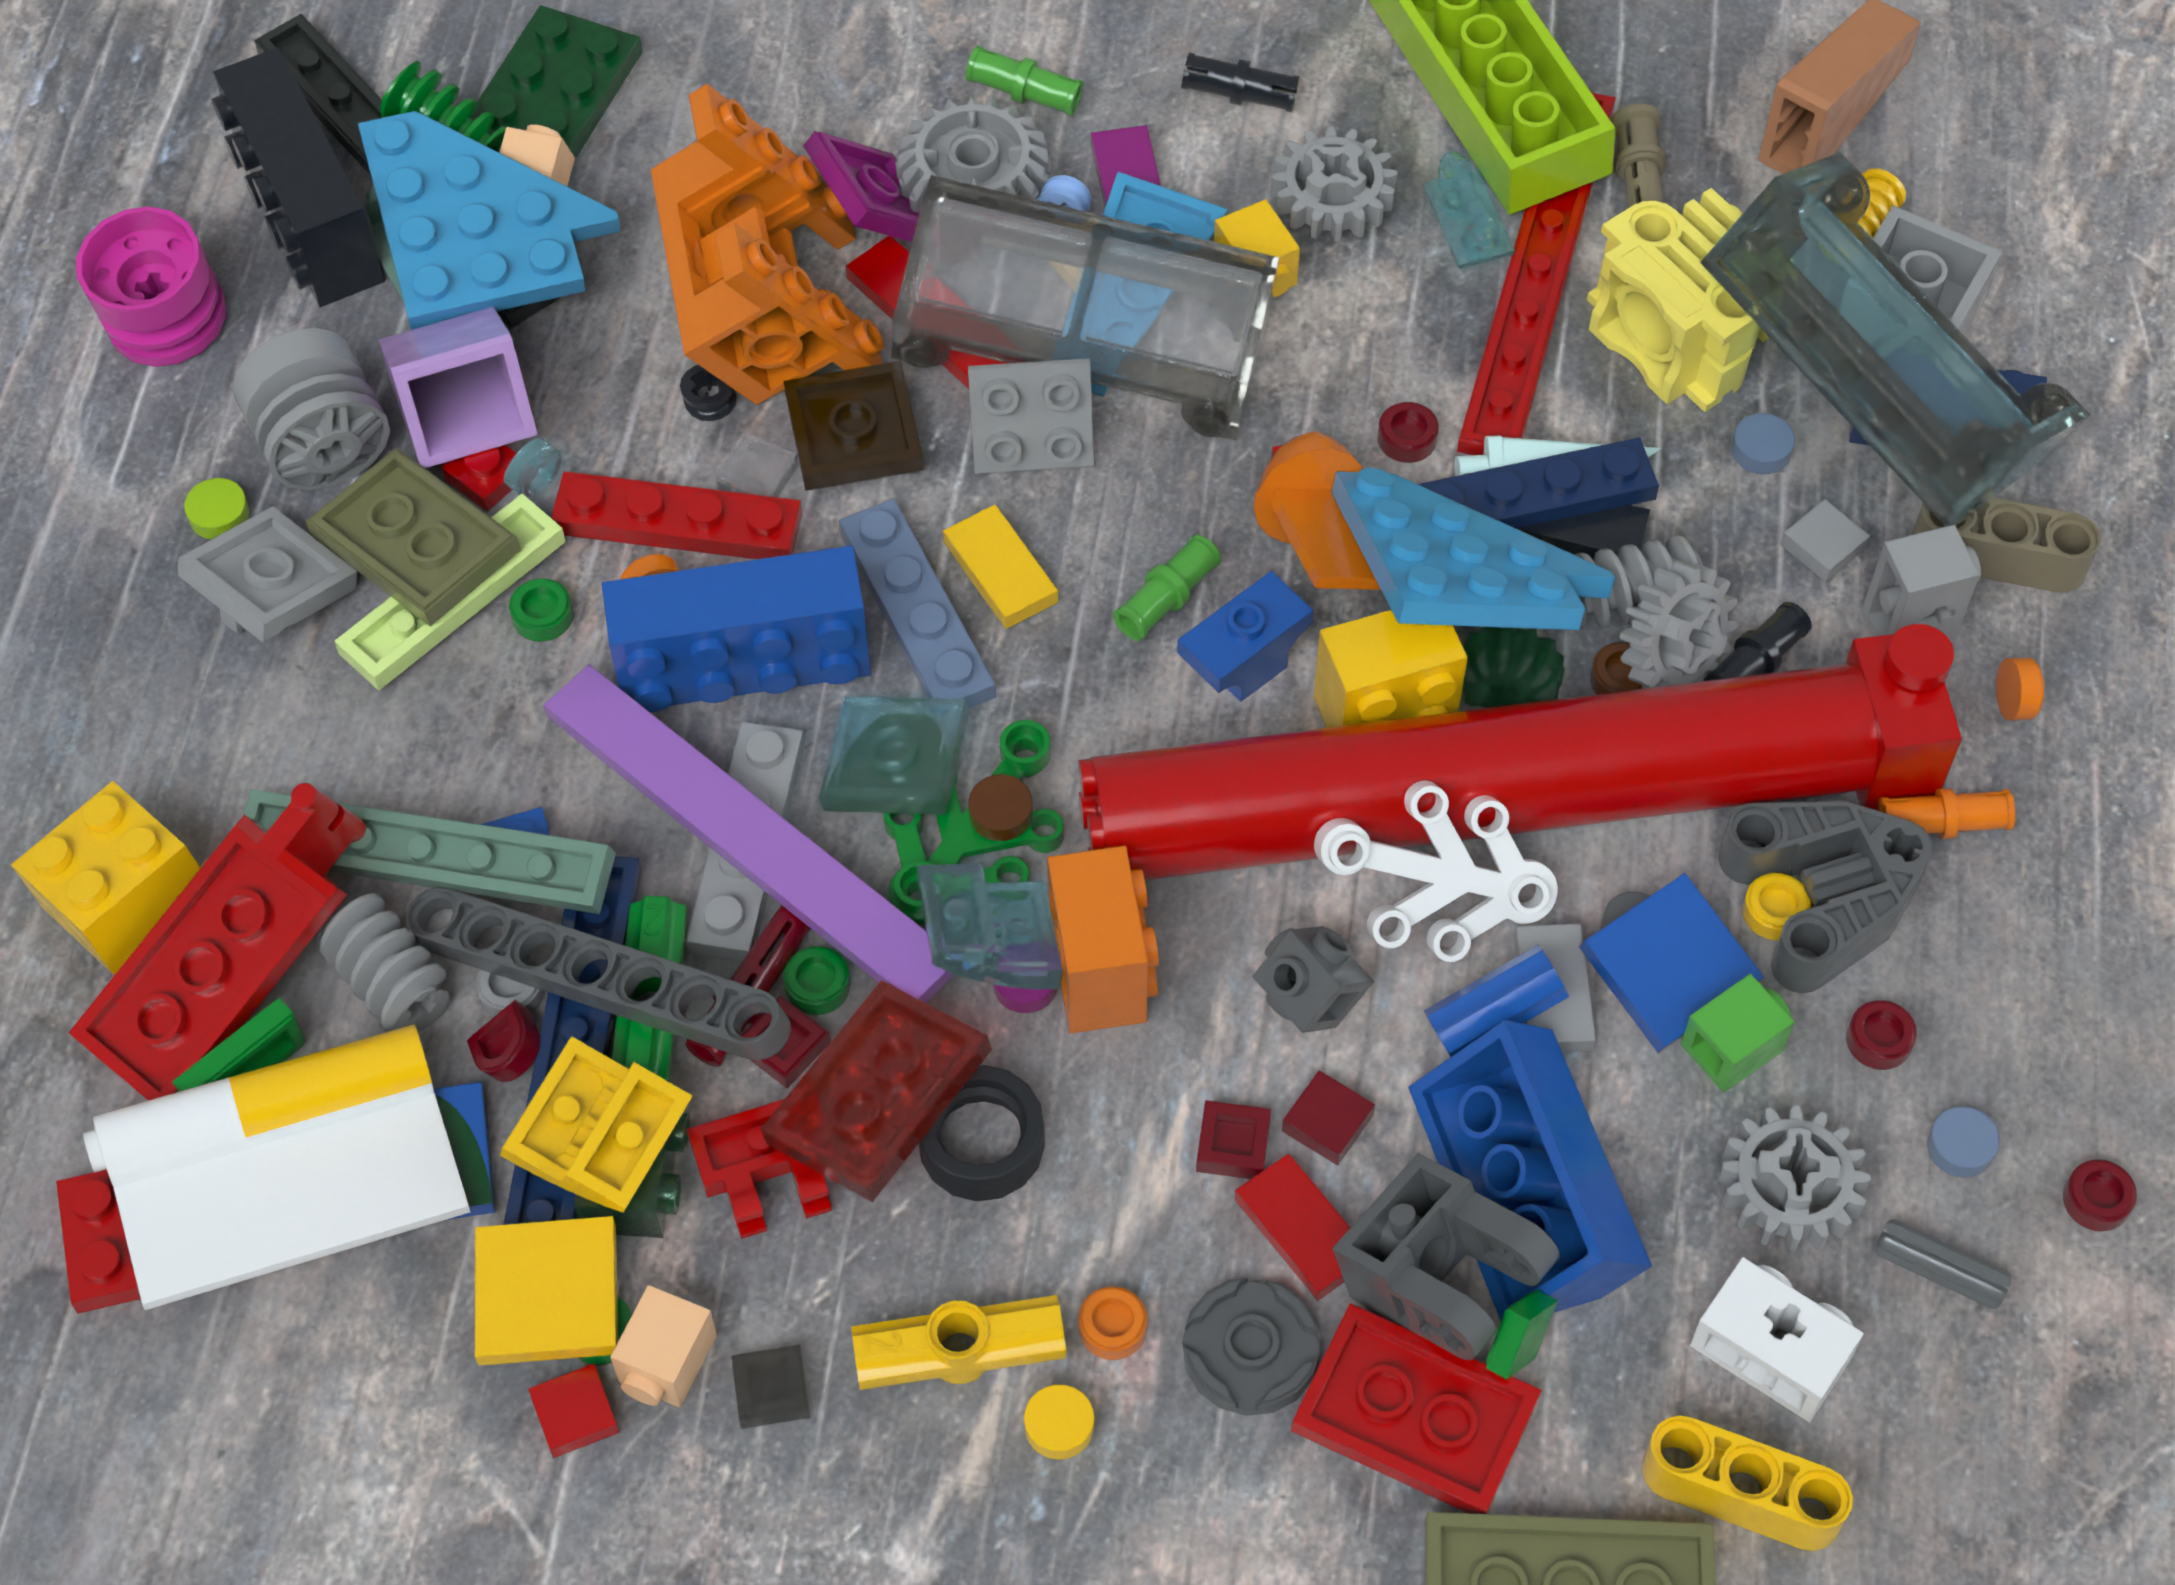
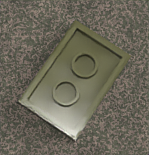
(413, 536)

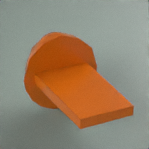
(1299, 509)

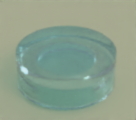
(533, 468)

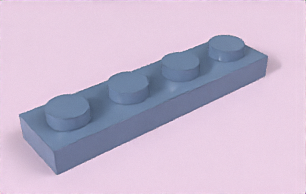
(916, 605)

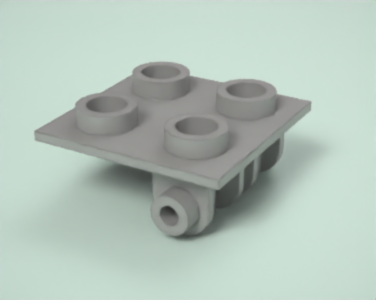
(1031, 415)

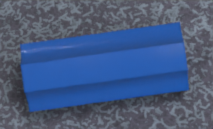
(1510, 993)

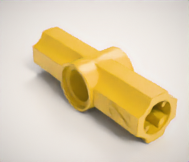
(914, 1352)

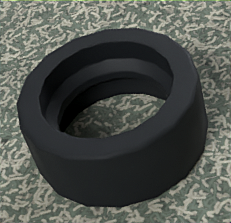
(997, 1178)

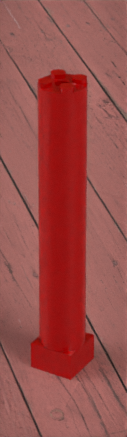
(1542, 760)

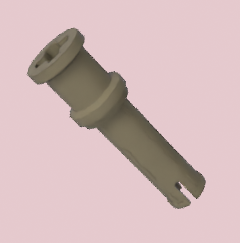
(1639, 156)

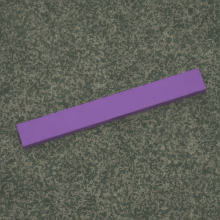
(747, 834)

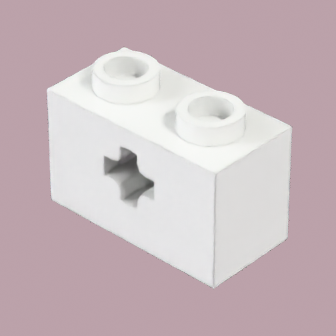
(1791, 1370)

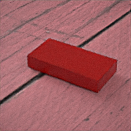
(1296, 1223)

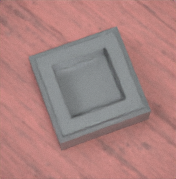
(1825, 540)

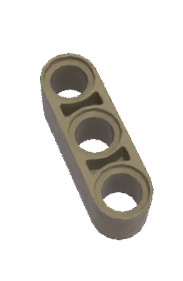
(2026, 543)

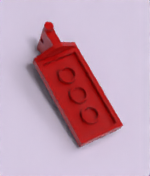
(221, 944)

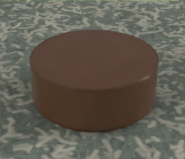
(1608, 671)
(1000, 807)

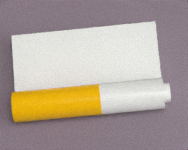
(278, 1166)

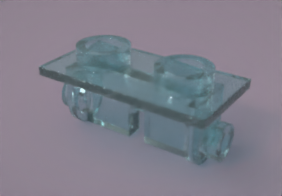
(1467, 212)

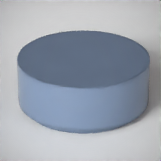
(1763, 443)
(1963, 1141)

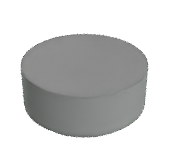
(498, 992)

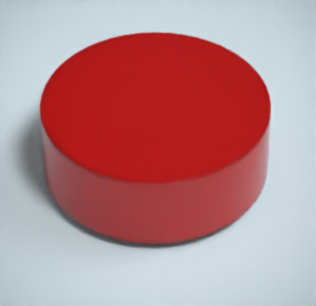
(1919, 657)

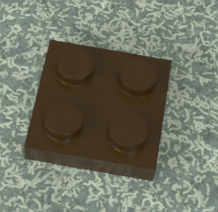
(853, 425)

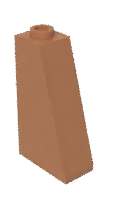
(1836, 86)

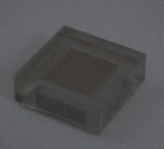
(770, 1386)

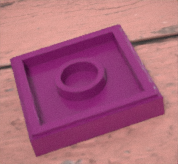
(864, 184)

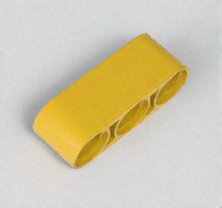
(1780, 1474)

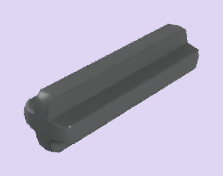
(1943, 1264)

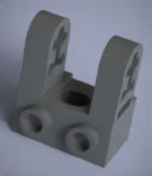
(1418, 1235)

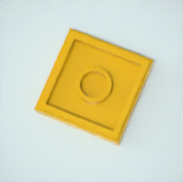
(545, 1290)

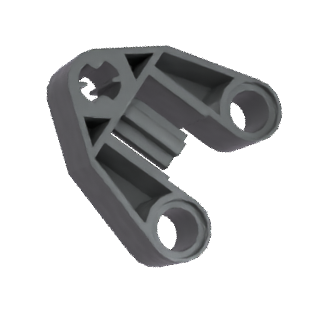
(1846, 857)

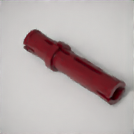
(757, 976)

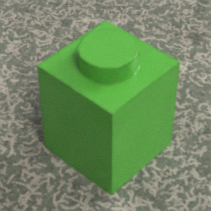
(1738, 1032)

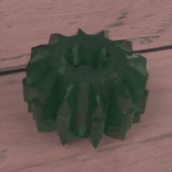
(1511, 667)

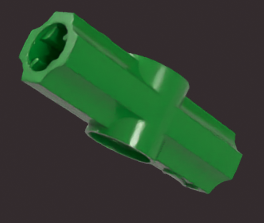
(659, 929)

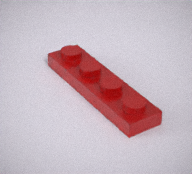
(676, 516)

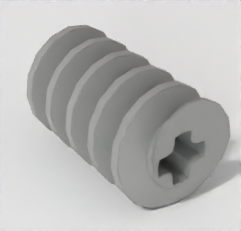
(1631, 570)
(384, 964)

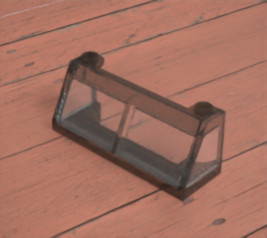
(1068, 284)

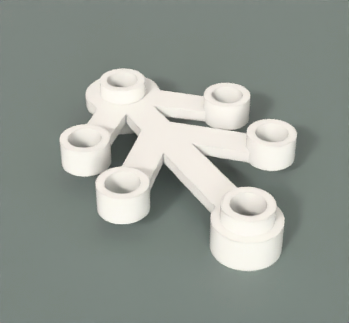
(1448, 875)

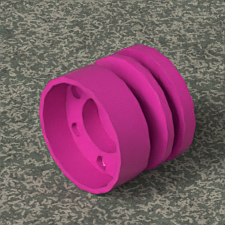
(151, 286)

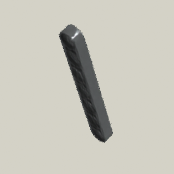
(615, 987)

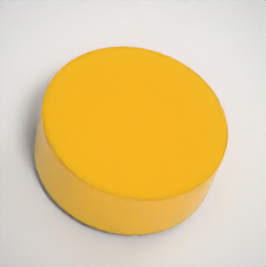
(1771, 903)
(1059, 1422)

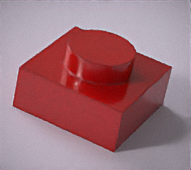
(481, 475)

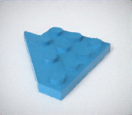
(472, 222)
(1459, 565)

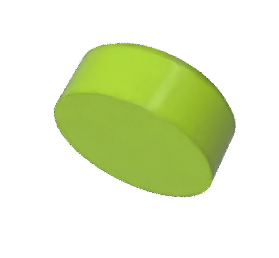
(215, 507)

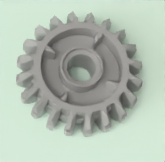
(973, 147)

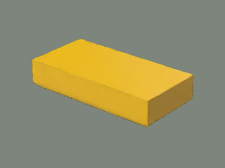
(1000, 566)

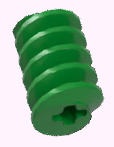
(418, 94)

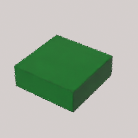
(1520, 1334)

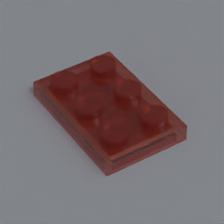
(876, 1090)

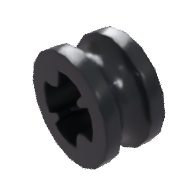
(708, 407)

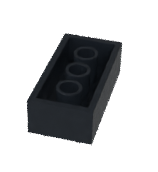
(296, 178)

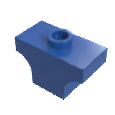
(1247, 637)

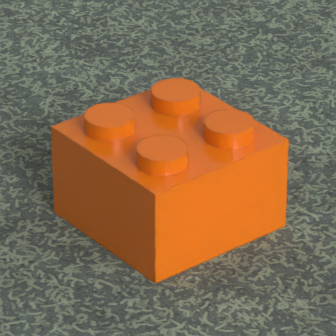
(1102, 938)

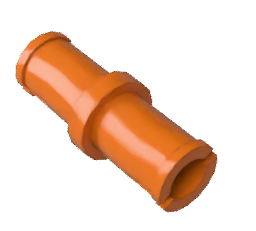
(1954, 813)

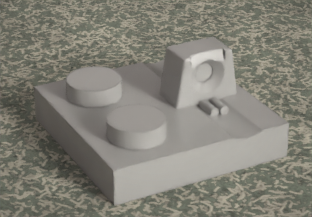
(266, 574)

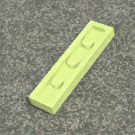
(395, 638)

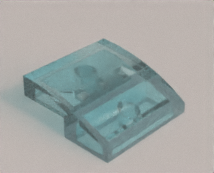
(989, 929)

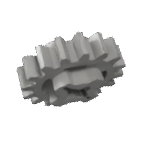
(1333, 183)
(1678, 626)
(1767, 1188)

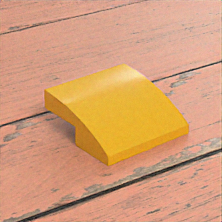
(595, 1125)

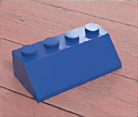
(1525, 1140)

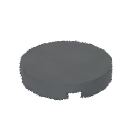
(1251, 1346)

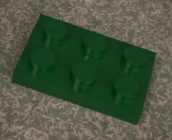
(560, 76)

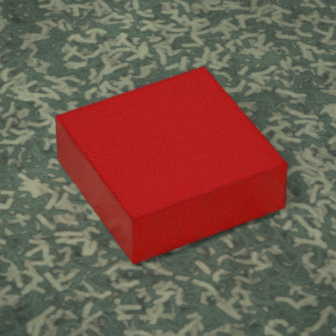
(573, 1410)

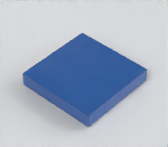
(1668, 960)

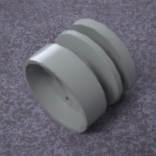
(310, 409)

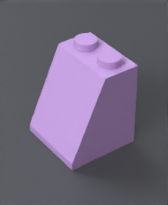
(458, 386)

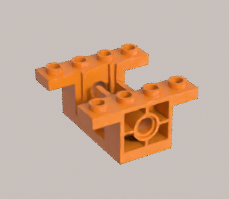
(733, 260)

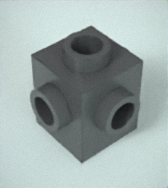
(1311, 977)

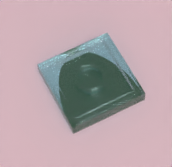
(894, 755)

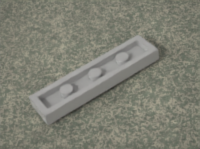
(728, 902)

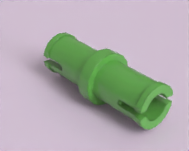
(1024, 80)
(1167, 587)

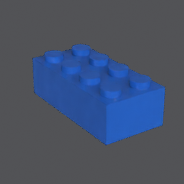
(738, 628)

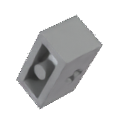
(1922, 581)

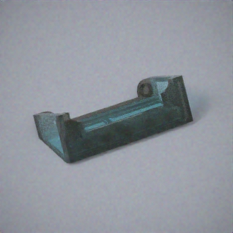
(1882, 344)

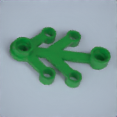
(960, 837)

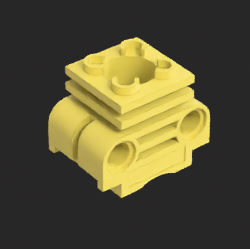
(1664, 305)

